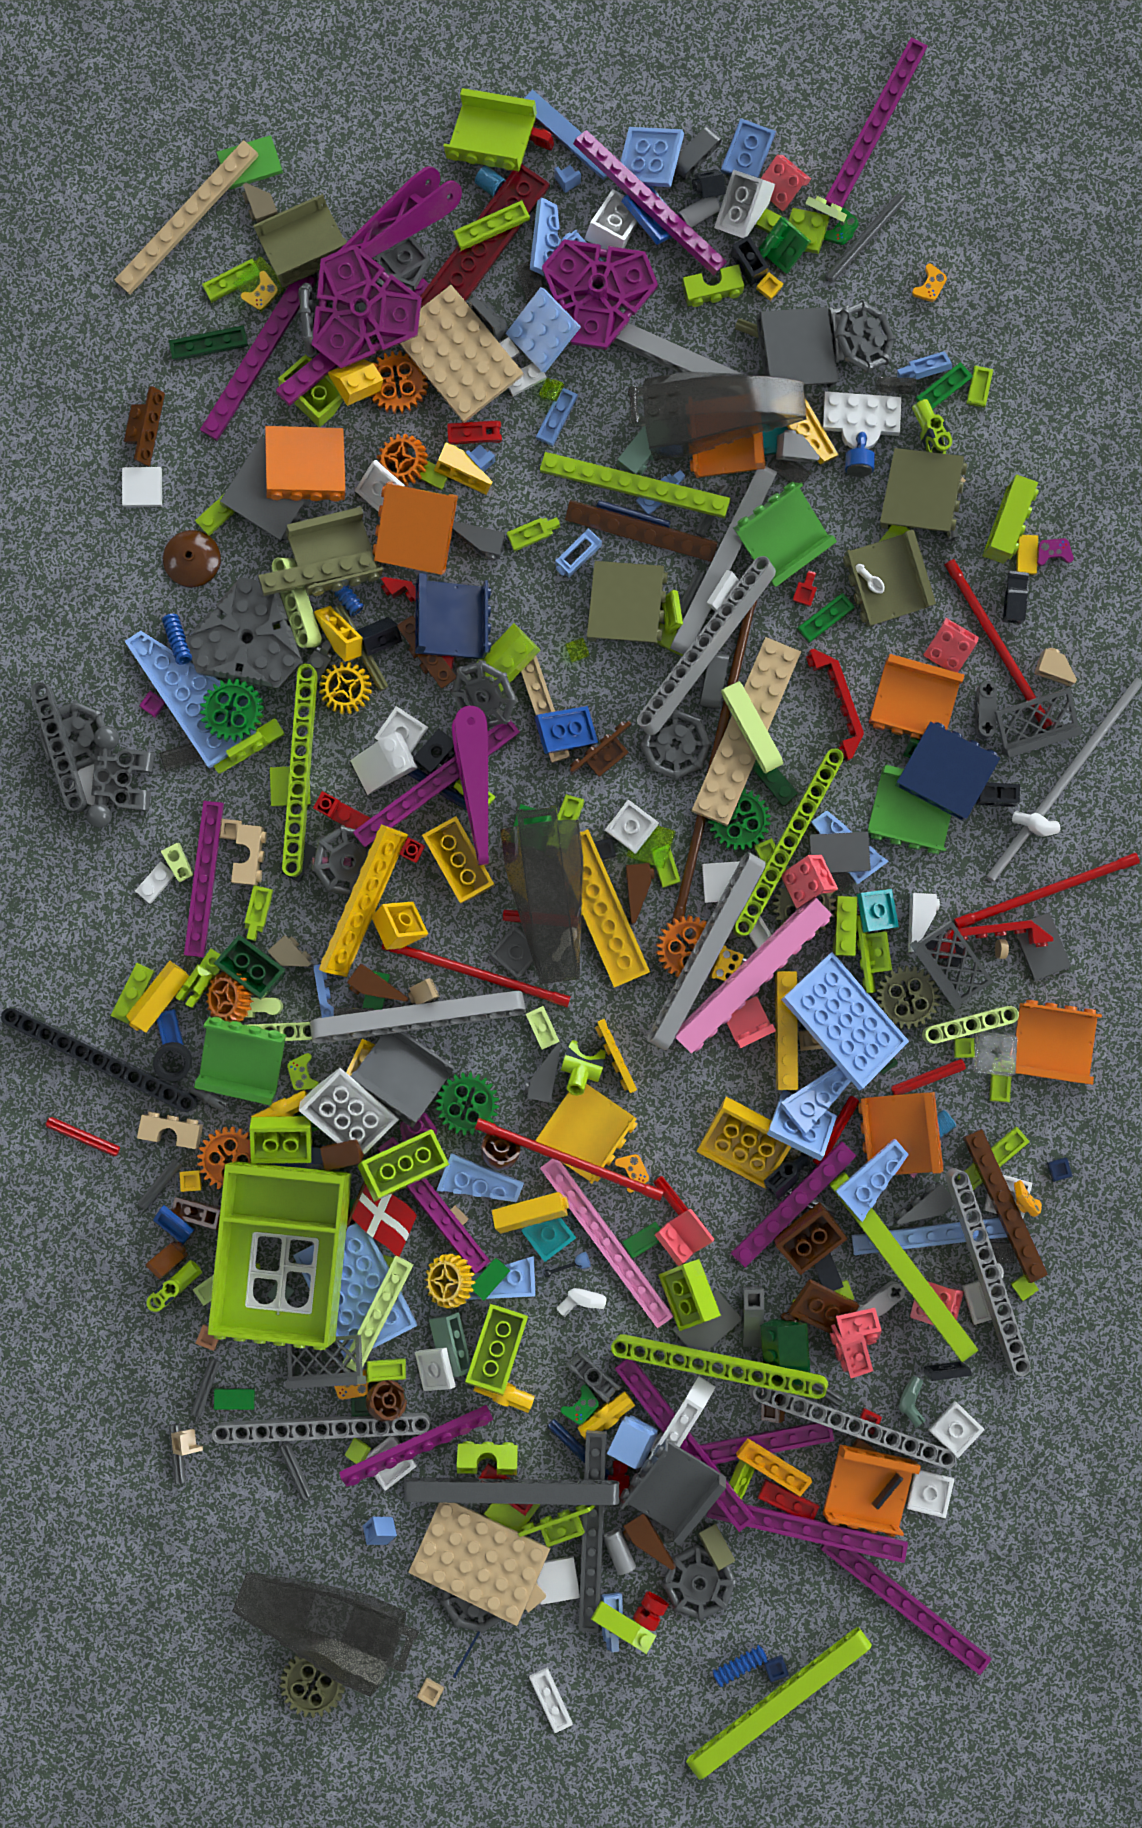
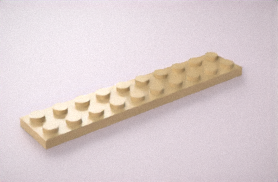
(734, 756)

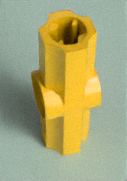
(283, 1107)
(512, 1397)
(607, 1415)

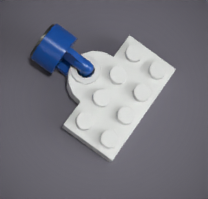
(861, 422)

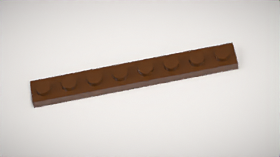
(641, 530)
(1005, 1206)

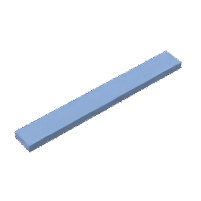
(928, 1236)

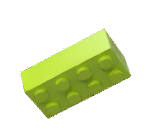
(1010, 519)
(403, 1165)
(496, 1349)

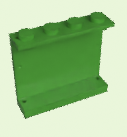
(784, 532)
(906, 817)
(241, 1061)

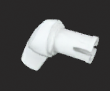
(1036, 823)
(581, 1297)

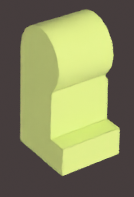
(177, 862)
(269, 1005)

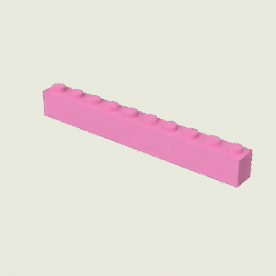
(752, 974)

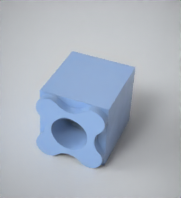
(633, 1442)

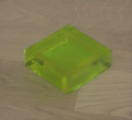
(551, 389)
(577, 650)

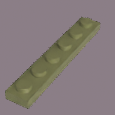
(315, 573)

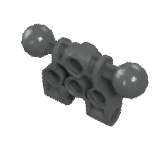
(141, 761)

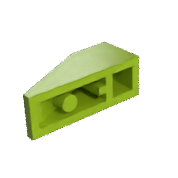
(623, 1627)

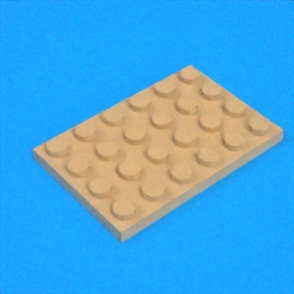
(460, 355)
(479, 1561)

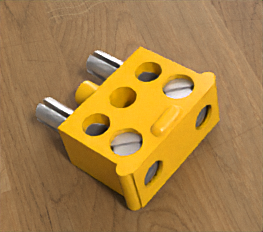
(722, 964)

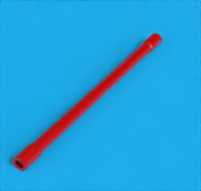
(957, 575)
(1121, 863)
(553, 997)
(645, 1189)

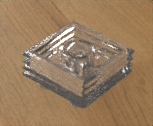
(984, 1059)

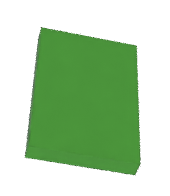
(263, 167)

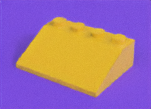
(741, 1142)

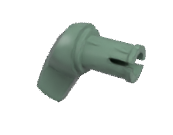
(908, 1400)

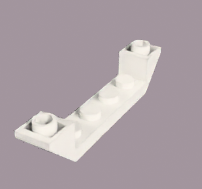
(687, 1413)

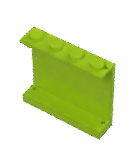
(492, 129)

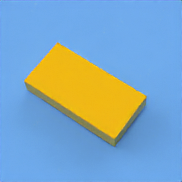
(1027, 554)

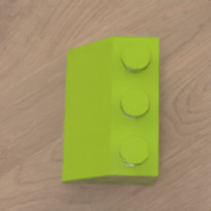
(320, 401)
(511, 653)
(281, 1139)
(689, 1295)

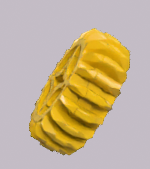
(352, 683)
(454, 1269)

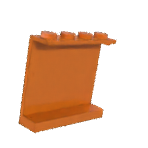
(739, 456)
(305, 463)
(414, 528)
(913, 696)
(1055, 1041)
(911, 1122)
(858, 1480)

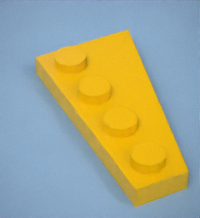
(815, 436)
(618, 1064)

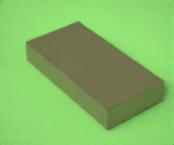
(716, 1547)

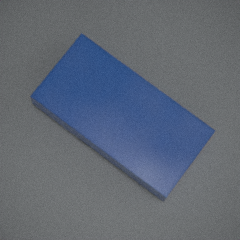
(169, 1027)
(173, 1224)

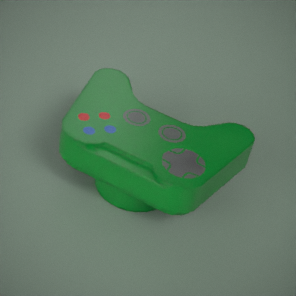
(843, 230)
(583, 1408)

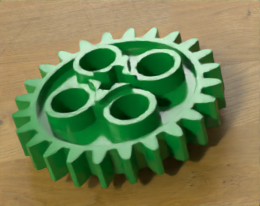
(249, 712)
(745, 835)
(451, 1097)

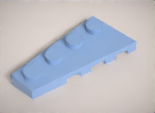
(545, 234)
(828, 824)
(814, 1099)
(474, 1179)
(870, 1180)
(517, 1283)

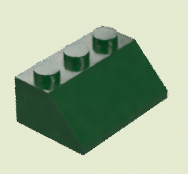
(258, 969)
(785, 1346)

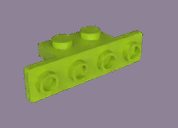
(264, 736)
(874, 955)
(560, 1528)

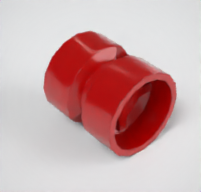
(650, 1611)

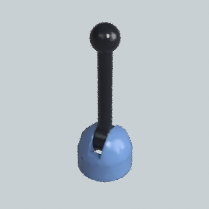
(581, 1261)

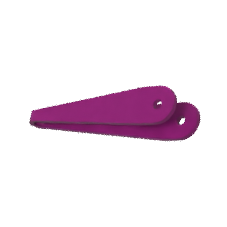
(407, 212)
(471, 754)

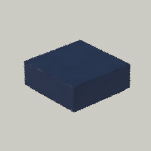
(1059, 1169)
(776, 1668)

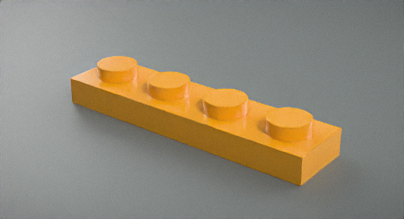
(774, 1467)

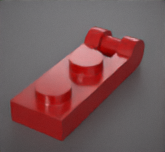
(474, 432)

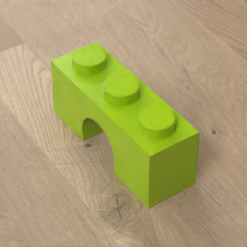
(698, 292)
(845, 932)
(471, 1454)

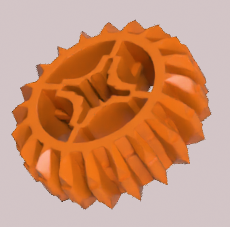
(402, 444)
(228, 998)

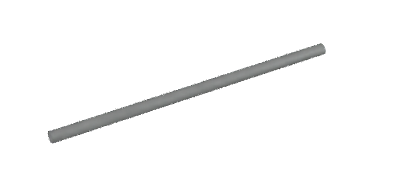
(1067, 776)

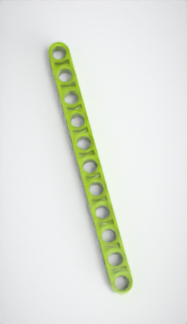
(296, 761)
(792, 834)
(912, 1279)
(728, 1363)
(778, 1703)

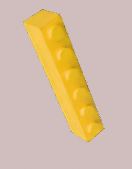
(786, 1034)

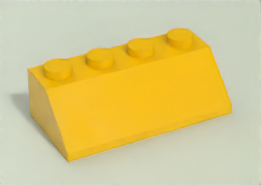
(458, 860)

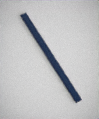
(465, 1656)

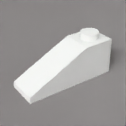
(921, 913)

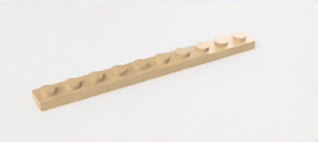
(186, 217)

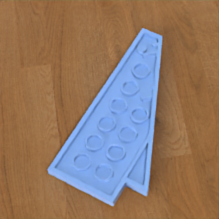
(183, 693)

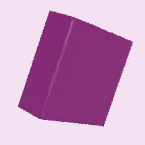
(152, 704)

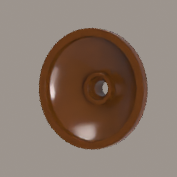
(195, 570)

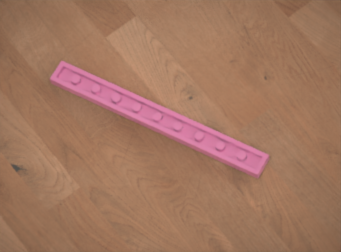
(607, 1242)

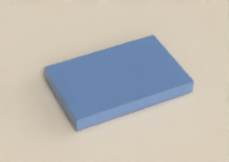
(748, 149)

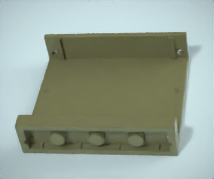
(299, 239)
(923, 490)
(328, 539)
(902, 571)
(627, 602)

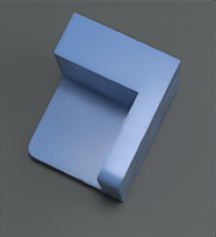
(567, 178)
(481, 457)
(379, 1531)

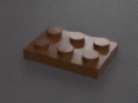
(821, 1306)

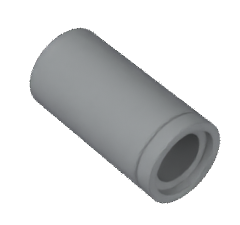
(699, 211)
(619, 1551)

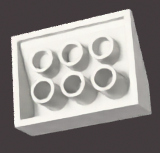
(347, 1111)

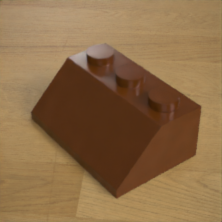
(810, 1238)

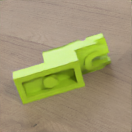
(200, 979)

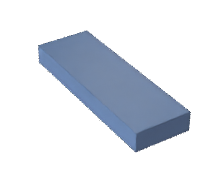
(556, 417)

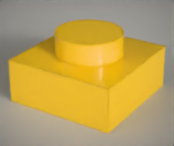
(769, 286)
(190, 1181)

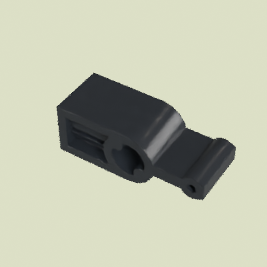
(1016, 598)
(779, 1183)

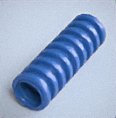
(349, 600)
(177, 639)
(739, 1666)

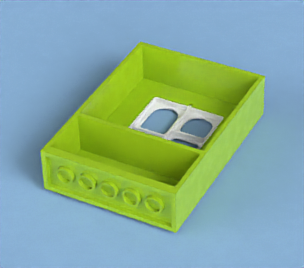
(286, 1206)

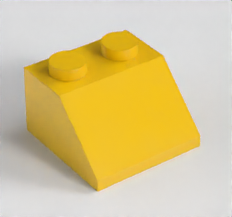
(356, 381)
(399, 924)

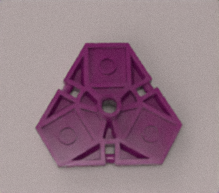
(625, 283)
(390, 310)

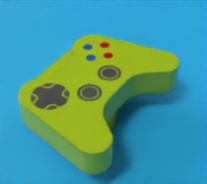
(299, 1073)

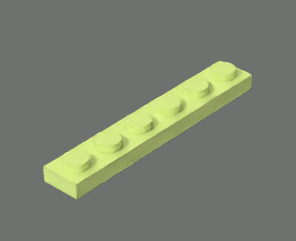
(381, 1307)

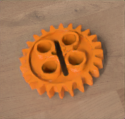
(414, 379)
(674, 958)
(214, 1170)

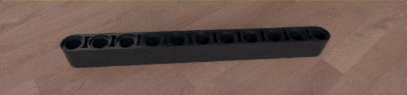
(90, 1059)

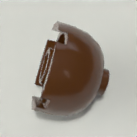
(499, 1153)
(386, 1401)

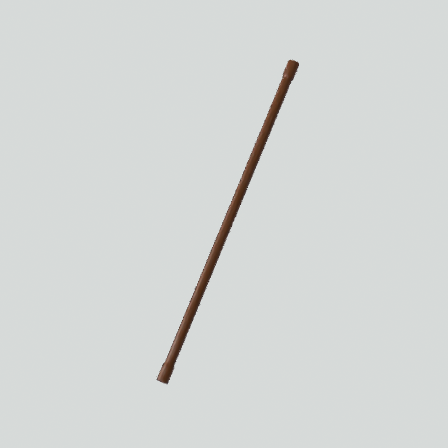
(680, 908)

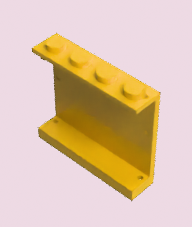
(588, 1129)

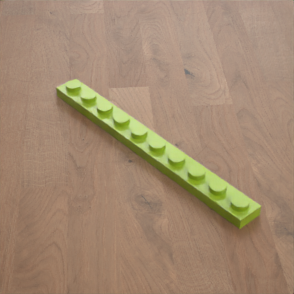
(635, 485)

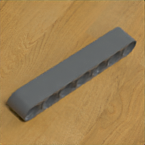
(52, 740)

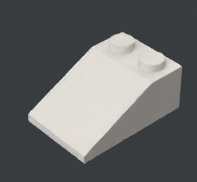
(743, 203)
(612, 223)
(384, 762)

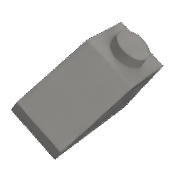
(795, 448)

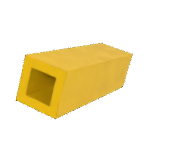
(157, 997)
(530, 1212)

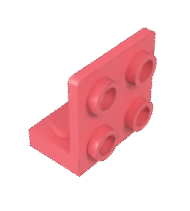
(787, 181)
(951, 646)
(808, 880)
(749, 1023)
(684, 1236)
(950, 1297)
(860, 1322)
(851, 1353)

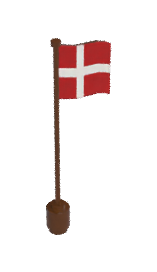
(385, 1220)

